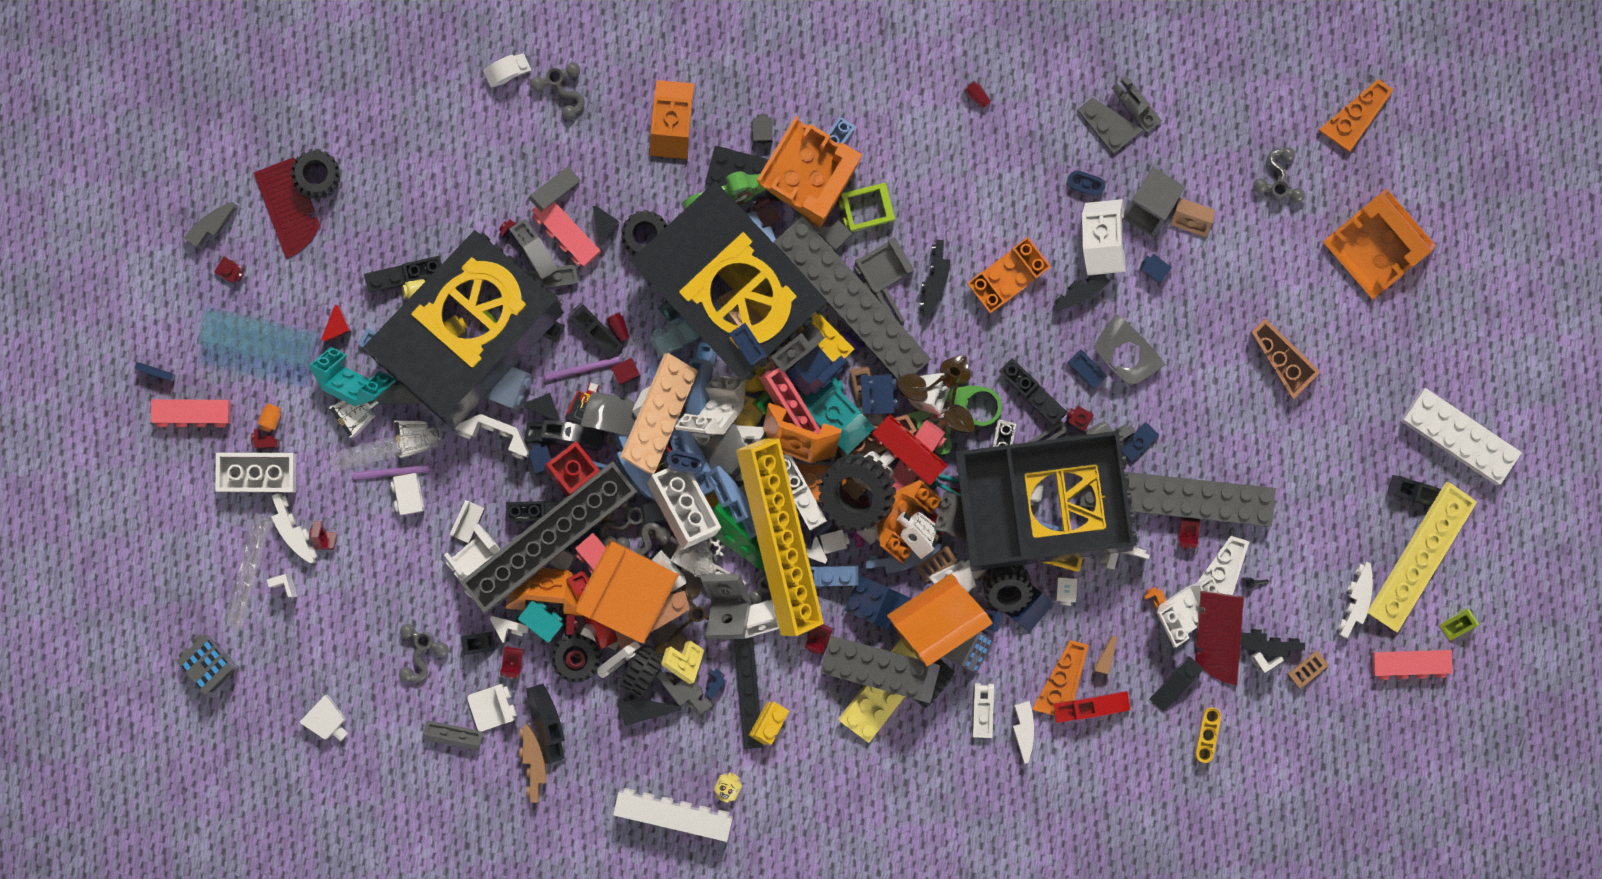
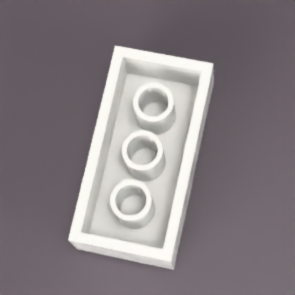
(256, 472)
(684, 506)

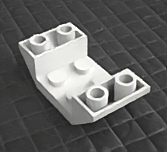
(1103, 237)
(720, 412)
(471, 427)
(1181, 611)

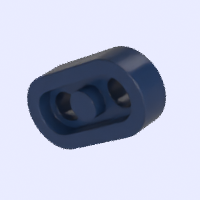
(1086, 181)
(684, 460)

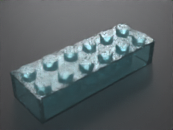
(258, 338)

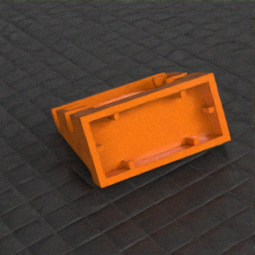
(809, 170)
(1379, 243)
(626, 591)
(938, 620)

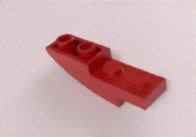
(603, 635)
(1091, 706)

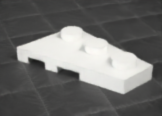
(1227, 565)

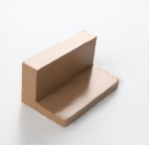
(1193, 217)

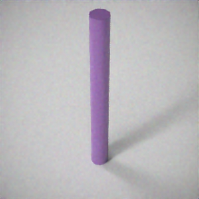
(582, 368)
(391, 472)

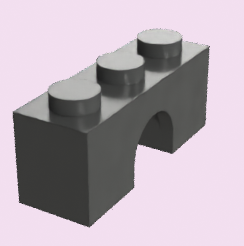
(834, 235)

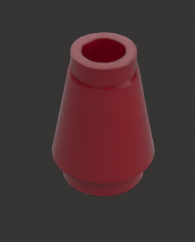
(977, 94)
(618, 326)
(575, 655)

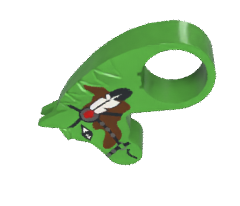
(739, 187)
(961, 399)

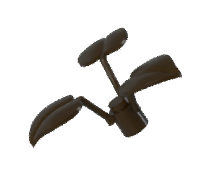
(955, 372)
(669, 634)

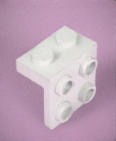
(1110, 559)
(491, 707)

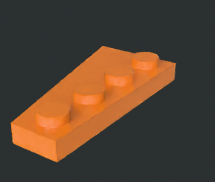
(1353, 119)
(1064, 678)

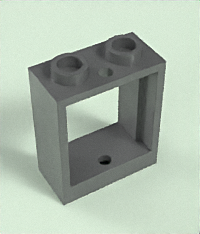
(533, 249)

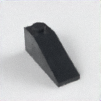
(1176, 683)
(642, 709)

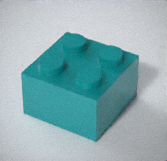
(541, 621)

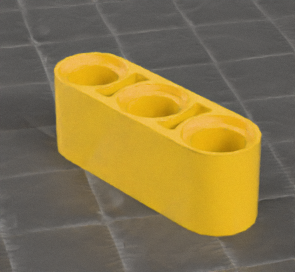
(1210, 744)

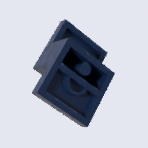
(814, 371)
(878, 395)
(874, 602)

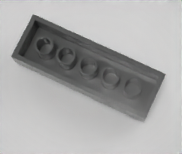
(880, 669)

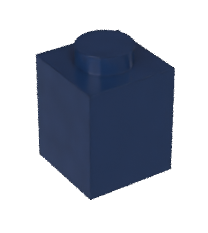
(1155, 268)
(540, 457)

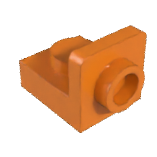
(1160, 598)

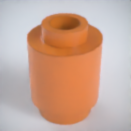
(269, 417)

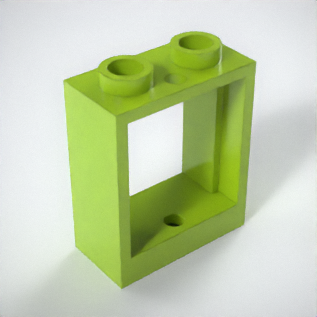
(848, 220)

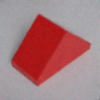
(336, 326)

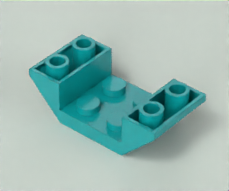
(345, 383)
(835, 409)

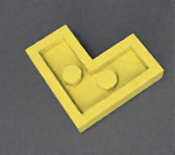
(684, 664)

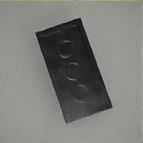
(728, 161)

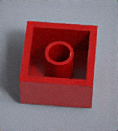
(571, 469)

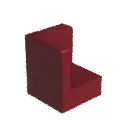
(625, 371)

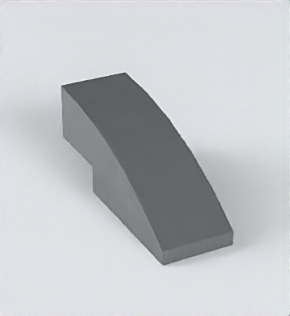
(211, 223)

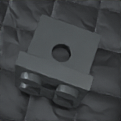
(728, 600)

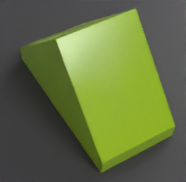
(1459, 624)

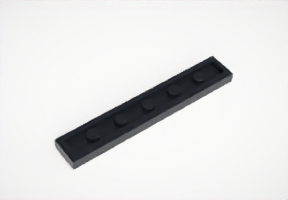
(747, 689)

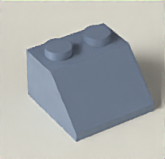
(511, 389)

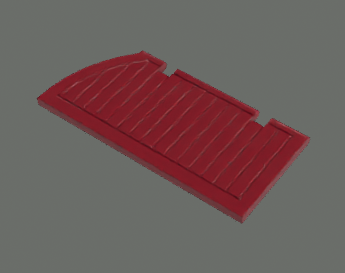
(287, 207)
(1220, 635)

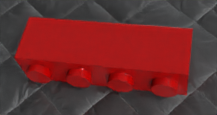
(909, 449)

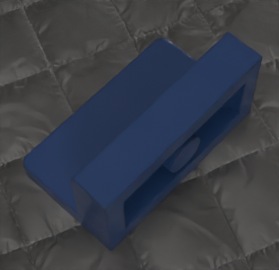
(1033, 612)

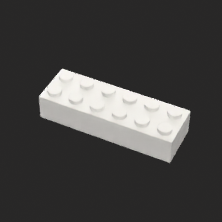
(1461, 436)
(673, 815)

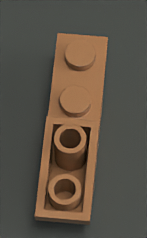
(532, 754)

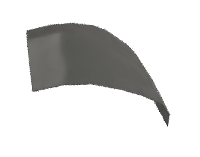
(1121, 332)
(609, 413)
(722, 452)

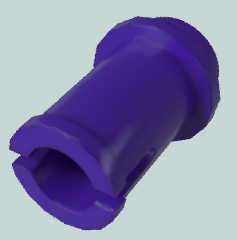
(857, 345)

